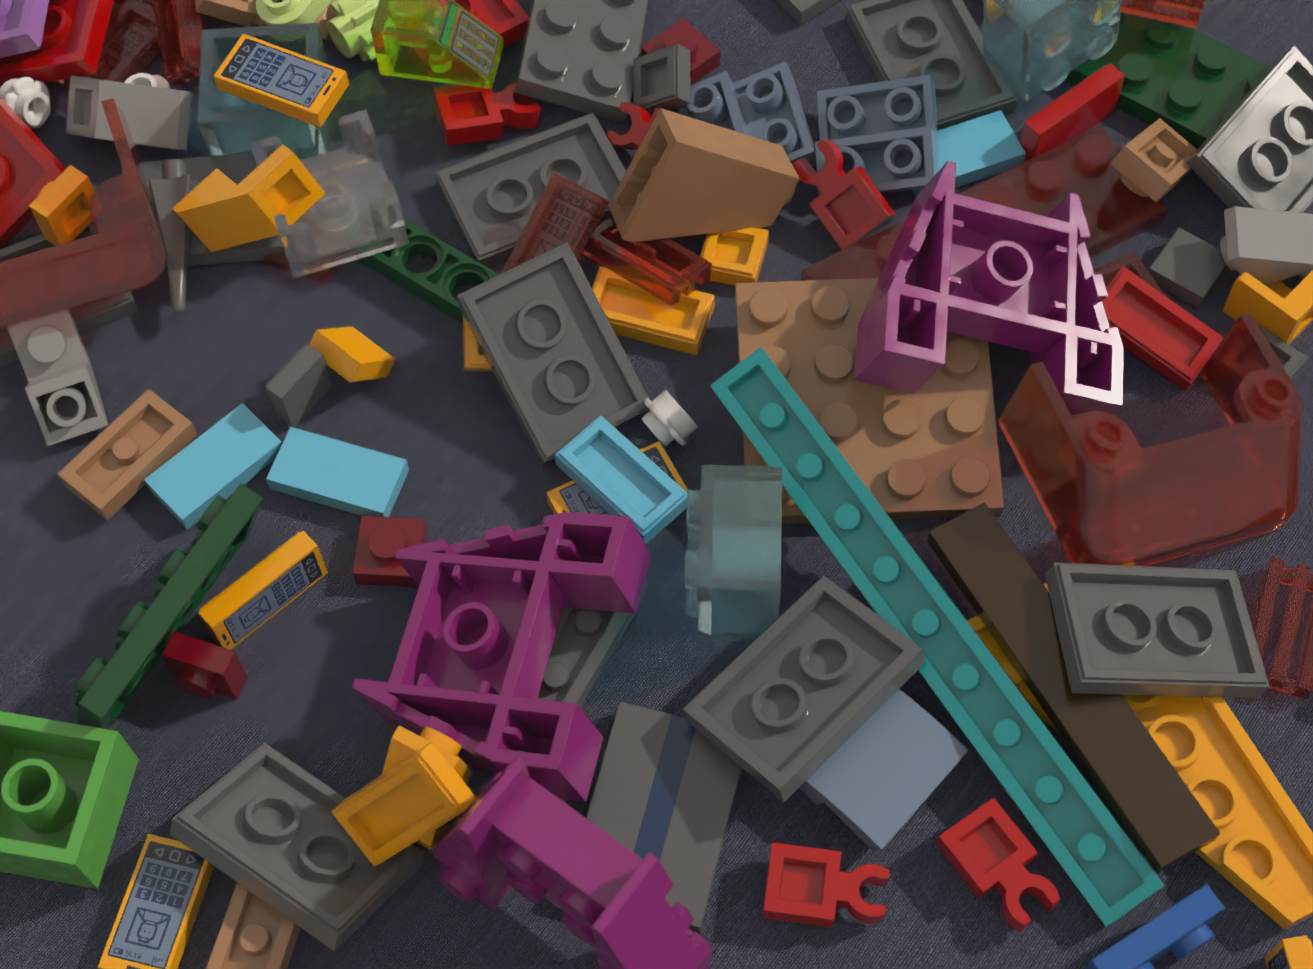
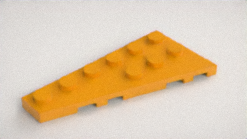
(1262, 836)

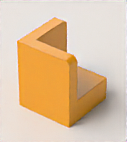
(1273, 305)

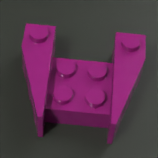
(996, 280)
(487, 633)
(545, 849)

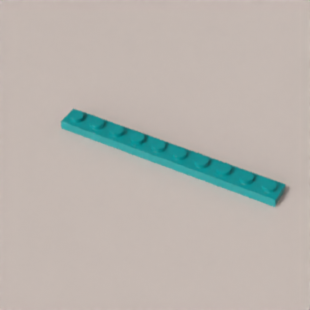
(957, 662)

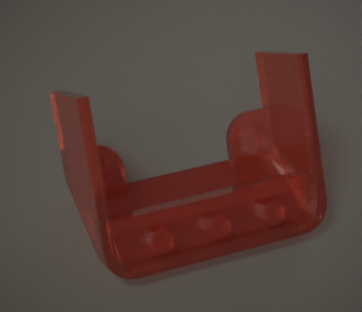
(116, 261)
(1173, 497)

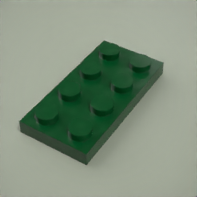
(1175, 75)
(182, 587)

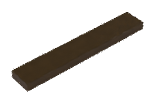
(1097, 727)

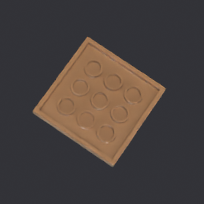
(912, 451)

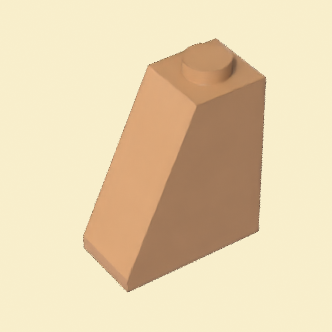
(700, 181)

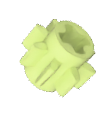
(352, 27)

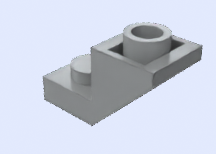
(153, 113)
(1268, 243)
(59, 377)

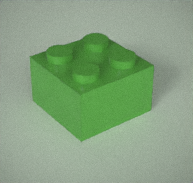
(60, 797)

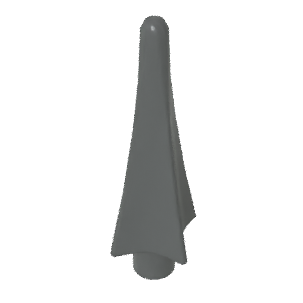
(174, 232)

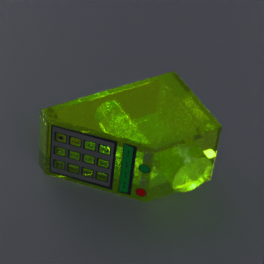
(435, 43)

